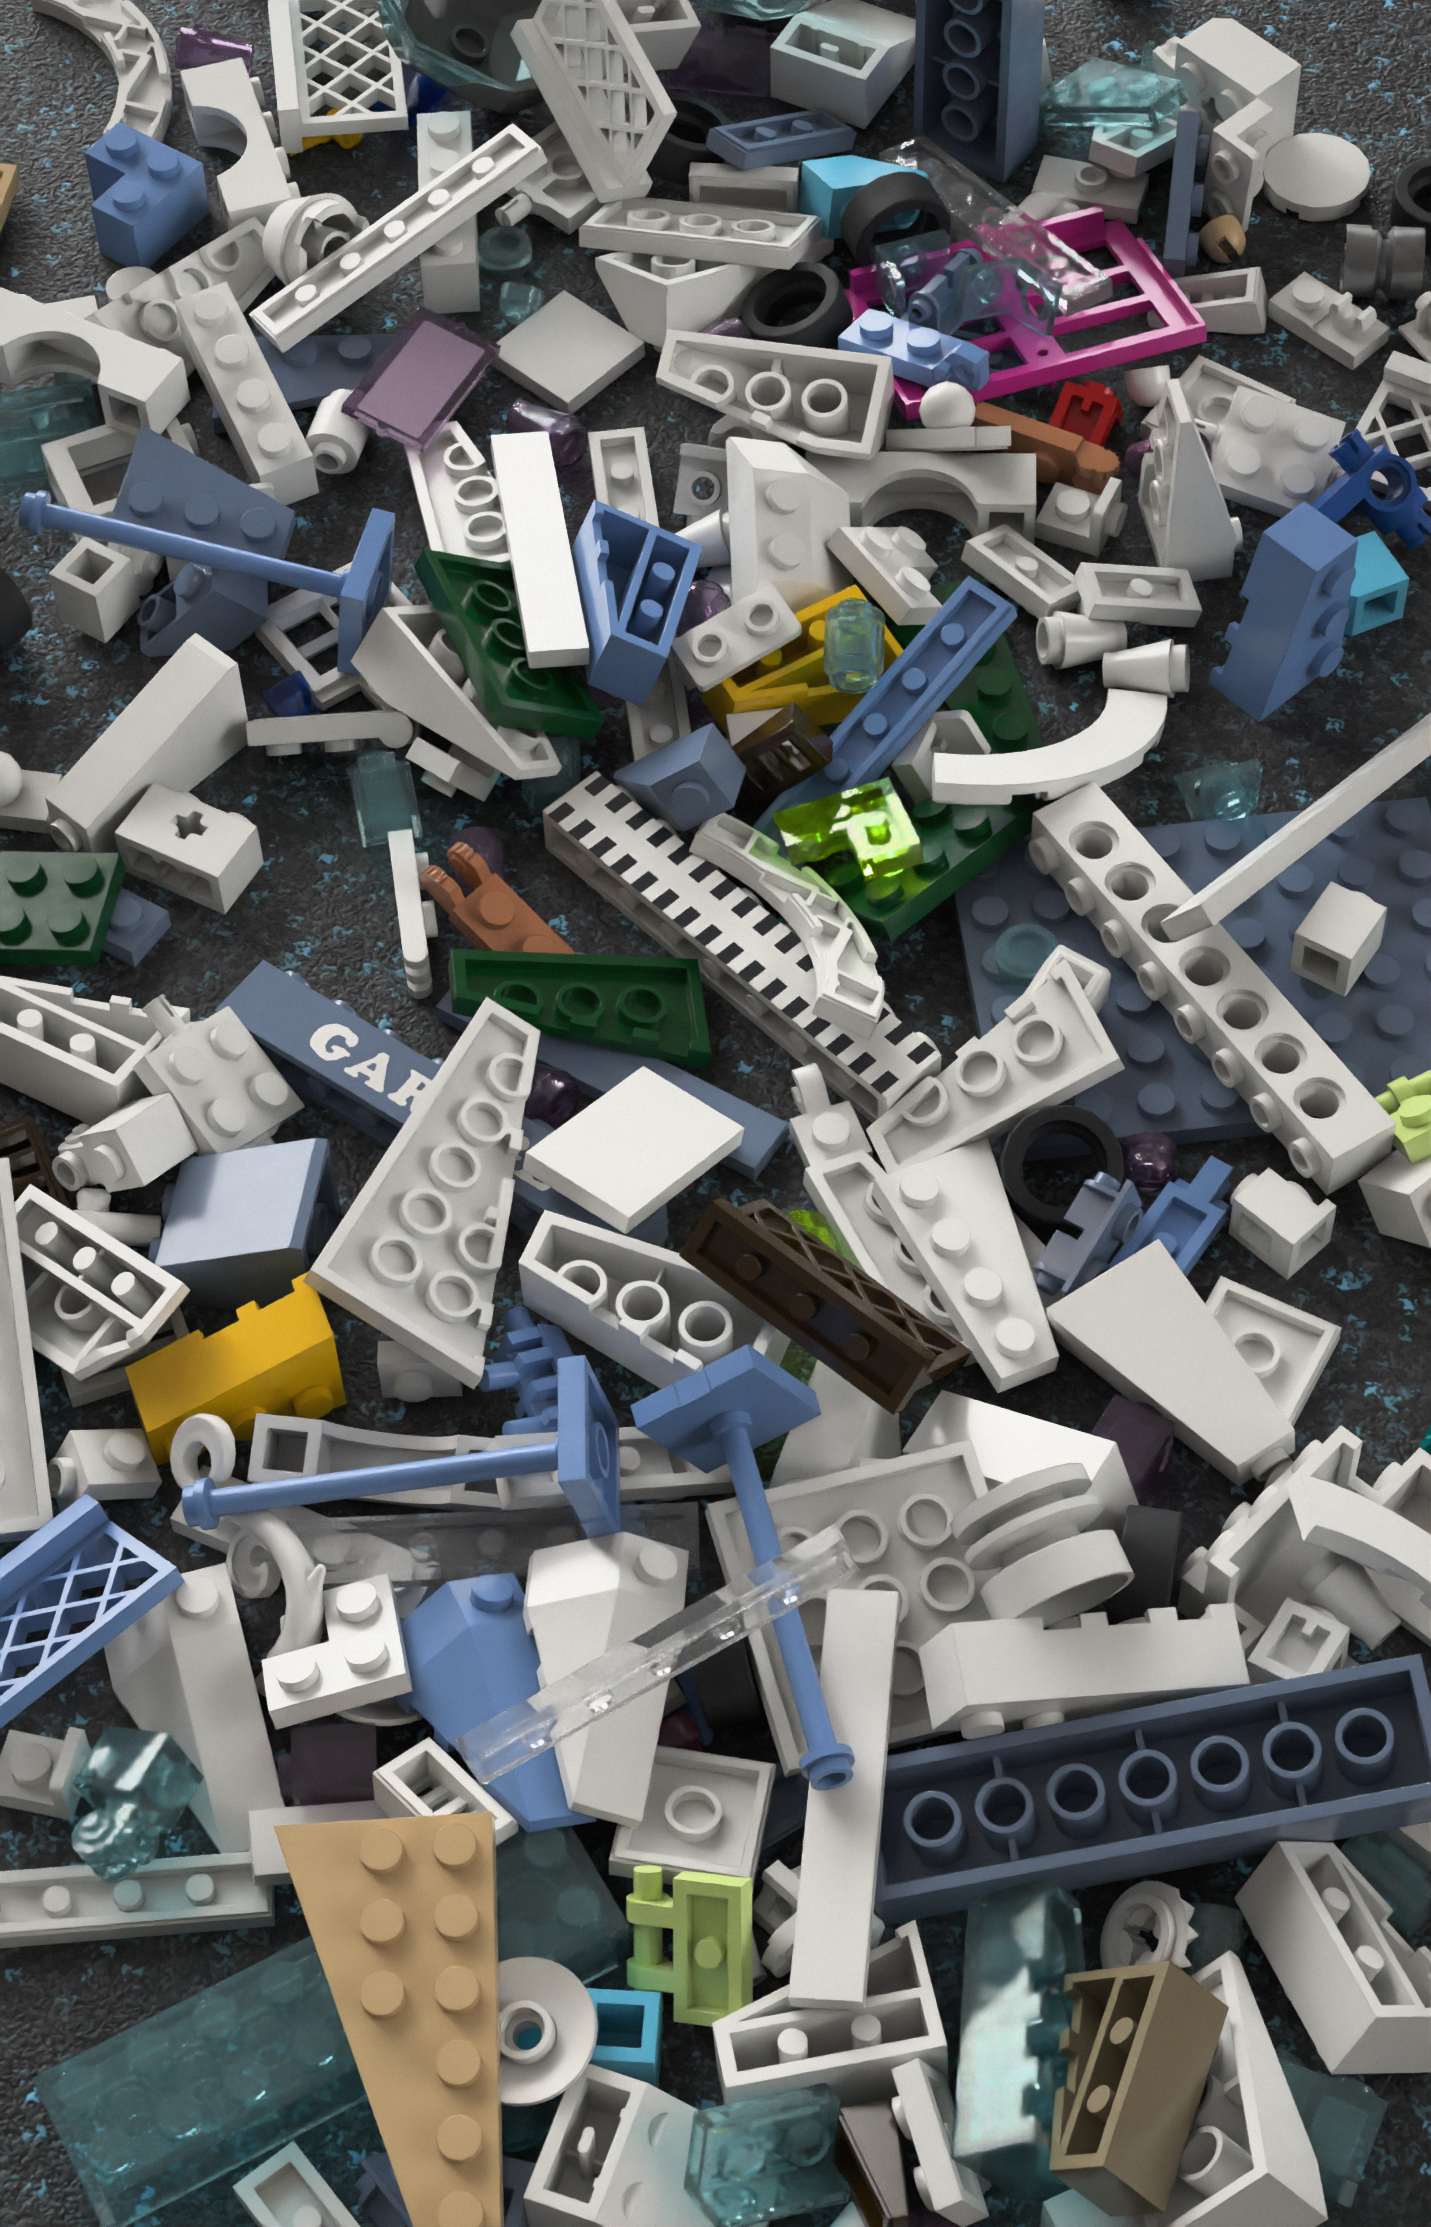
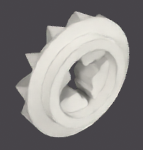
(1147, 1908)

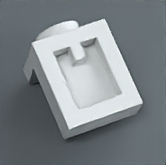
(1081, 517)
(1299, 1644)
(40, 1772)

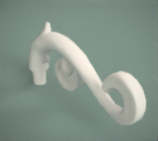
(260, 1531)

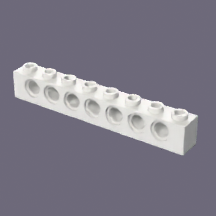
(1126, 894)

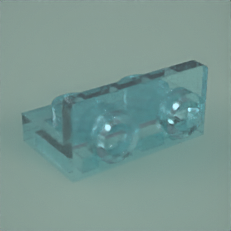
(765, 2157)

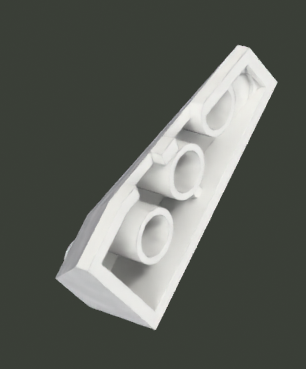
(681, 292)
(796, 392)
(1183, 497)
(421, 675)
(846, 1429)
(579, 1607)
(192, 1677)
(1248, 2144)

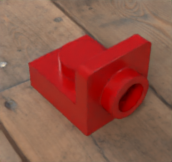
(1087, 411)

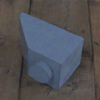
(686, 779)

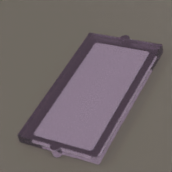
(421, 379)

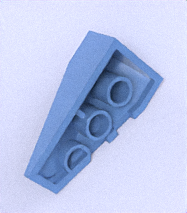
(469, 1665)

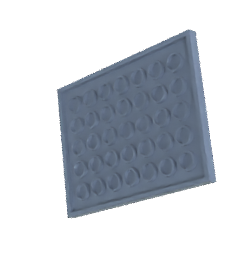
(1170, 1084)

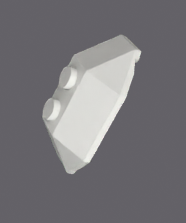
(781, 524)
(86, 1290)

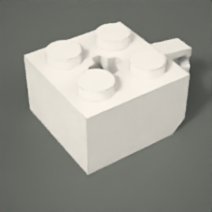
(1227, 70)

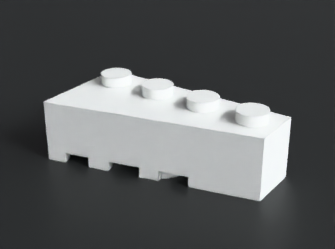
(636, 1301)
(1025, 1677)

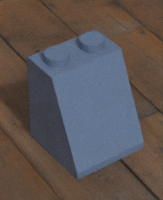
(247, 1222)

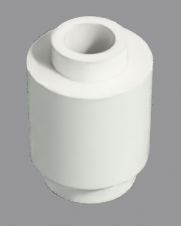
(336, 437)

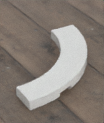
(136, 56)
(1098, 754)
(838, 945)
(1362, 1531)

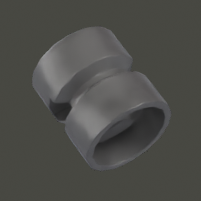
(1382, 261)

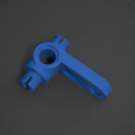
(1352, 491)

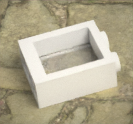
(92, 464)

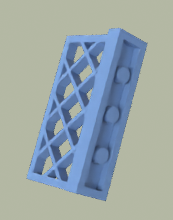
(43, 1591)

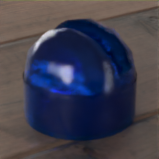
(289, 696)

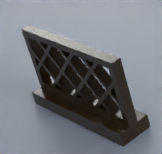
(822, 1301)

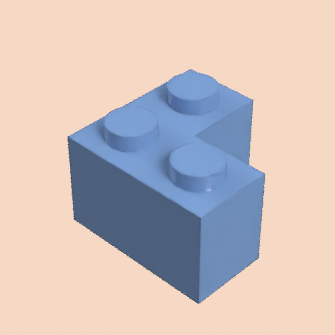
(142, 195)

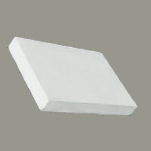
(633, 1149)

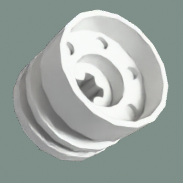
(1035, 1534)

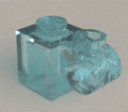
(137, 1790)

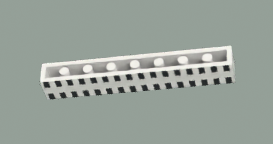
(737, 943)

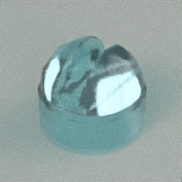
(519, 301)

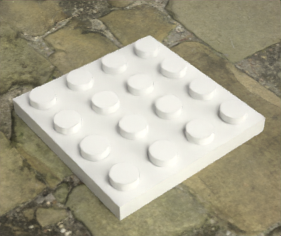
(900, 1541)

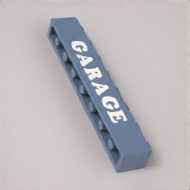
(378, 1080)

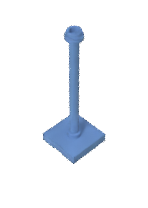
(358, 591)
(721, 1420)
(583, 1453)

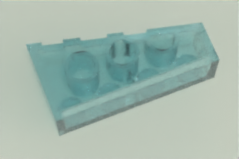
(1010, 2033)

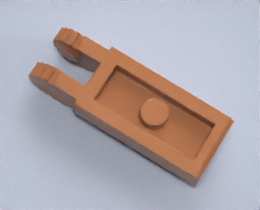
(1059, 453)
(493, 913)

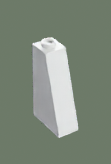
(168, 735)
(1164, 1348)

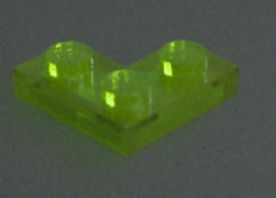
(861, 818)

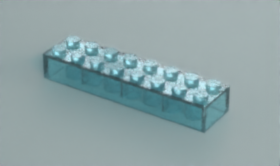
(269, 2051)

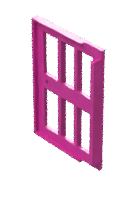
(1042, 355)

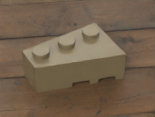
(1133, 2082)

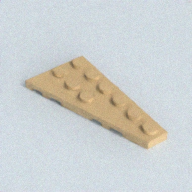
(413, 1968)

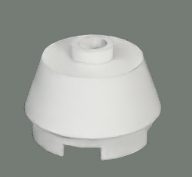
(307, 232)

